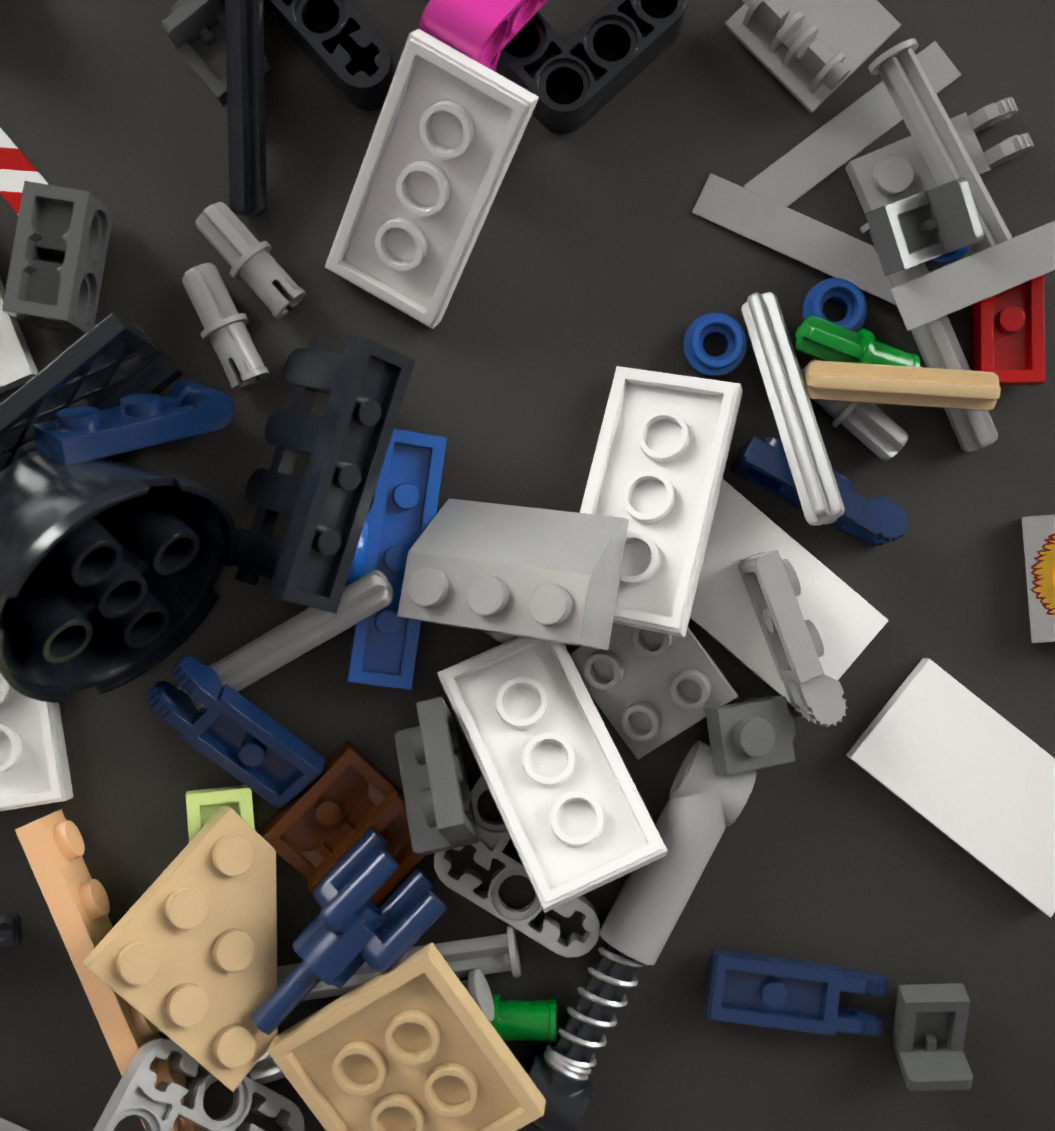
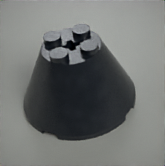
(102, 571)

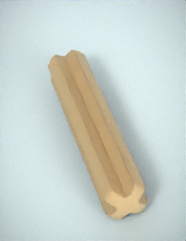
(902, 385)

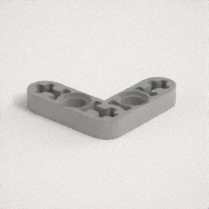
(492, 843)
(162, 1105)

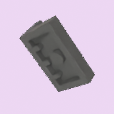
(435, 781)

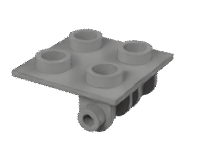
(812, 42)
(651, 684)

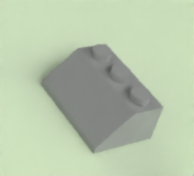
(517, 572)

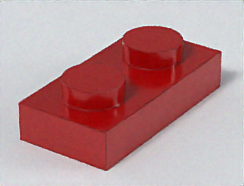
(1011, 334)

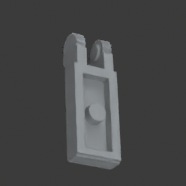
(902, 172)
(791, 639)

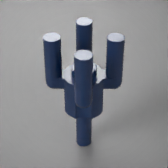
(353, 927)

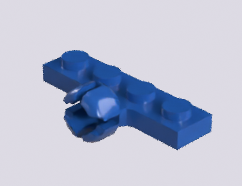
(400, 511)

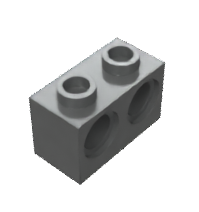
(58, 258)

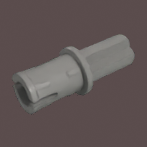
(249, 259)
(224, 326)
(867, 424)

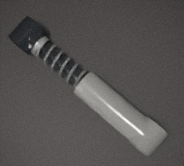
(637, 930)

